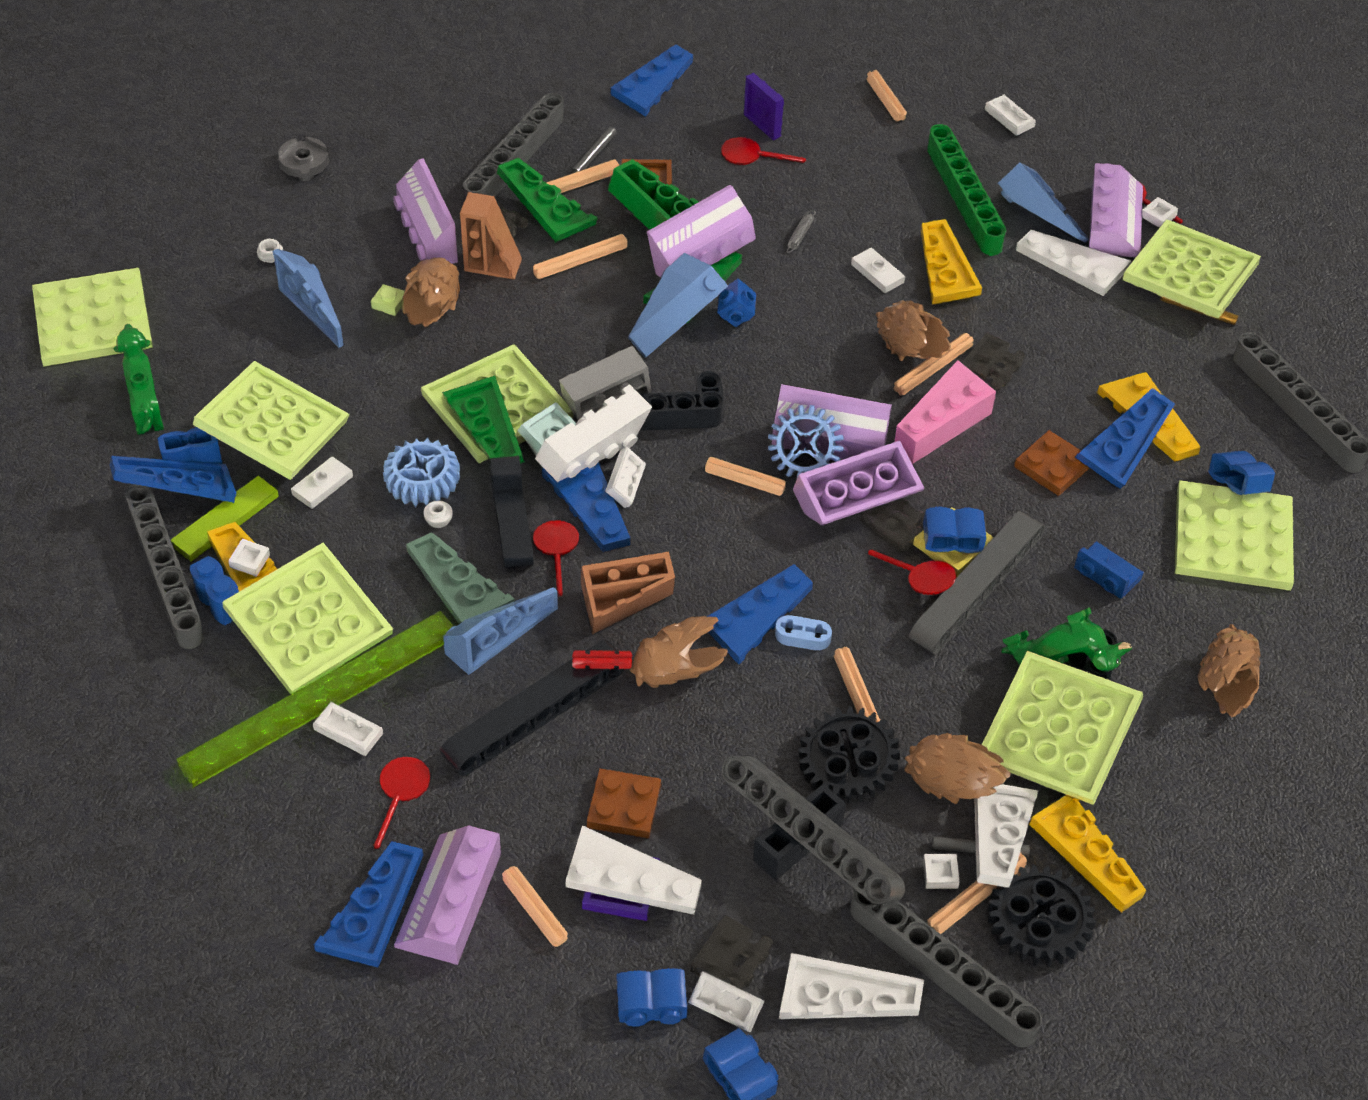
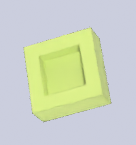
(388, 300)

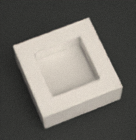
(1159, 211)
(249, 557)
(941, 871)

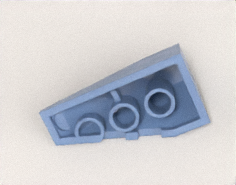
(1032, 192)
(304, 288)
(678, 297)
(489, 633)

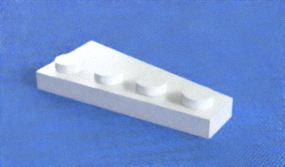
(626, 874)
(843, 990)

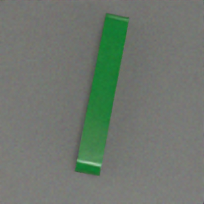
(966, 190)

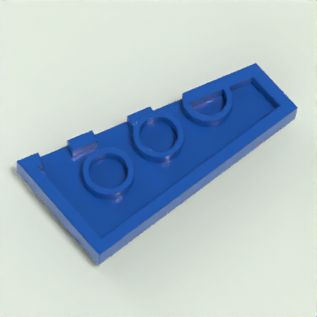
(649, 82)
(1125, 441)
(185, 477)
(593, 506)
(757, 611)
(371, 914)

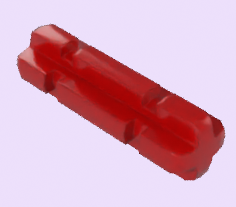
(601, 659)

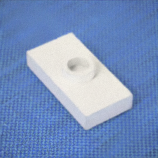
(1010, 115)
(878, 270)
(625, 477)
(322, 482)
(348, 728)
(726, 1001)

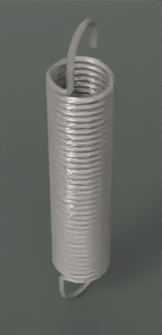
(800, 231)

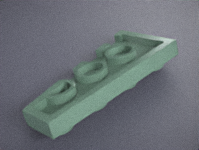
(454, 581)

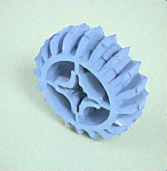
(788, 425)
(421, 472)

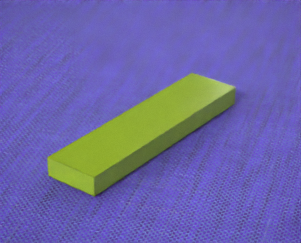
(248, 501)

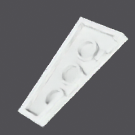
(1079, 263)
(1000, 832)

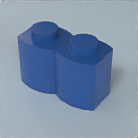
(190, 446)
(1241, 472)
(954, 530)
(213, 587)
(651, 996)
(739, 1068)

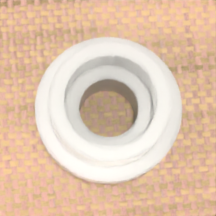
(266, 248)
(438, 514)

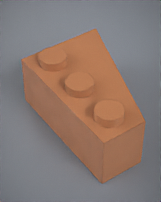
(487, 239)
(625, 587)

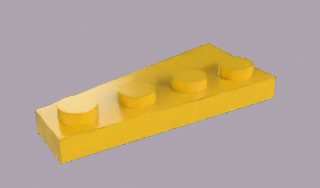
(946, 264)
(1173, 435)
(1081, 843)

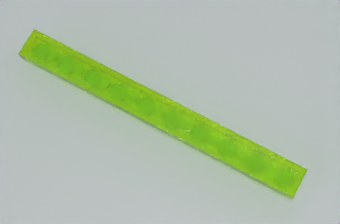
(313, 699)

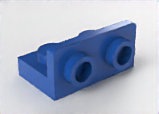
(1107, 569)

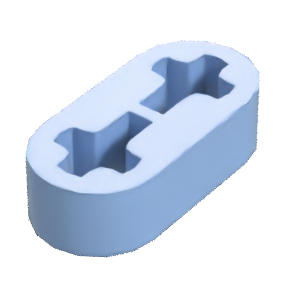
(803, 632)

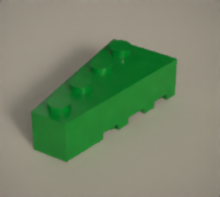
(646, 195)

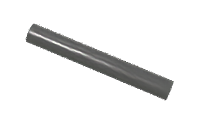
(594, 150)
(964, 845)

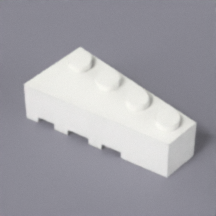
(594, 435)

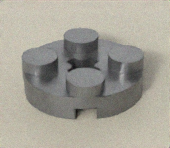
(303, 158)

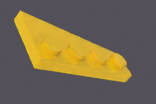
(224, 542)

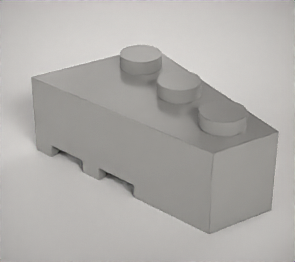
(606, 378)

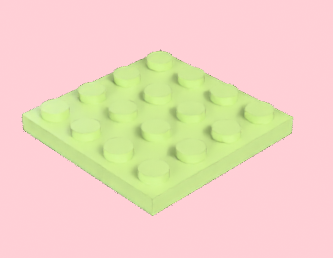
(1191, 268)
(86, 314)
(520, 384)
(271, 419)
(1234, 536)
(307, 618)
(1062, 726)

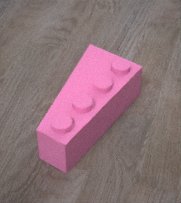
(945, 411)

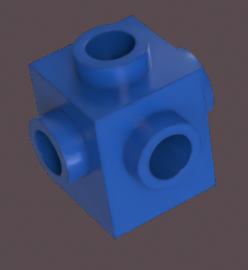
(737, 303)

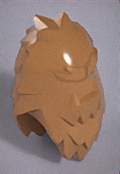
(430, 291)
(912, 331)
(669, 657)
(1231, 669)
(955, 767)

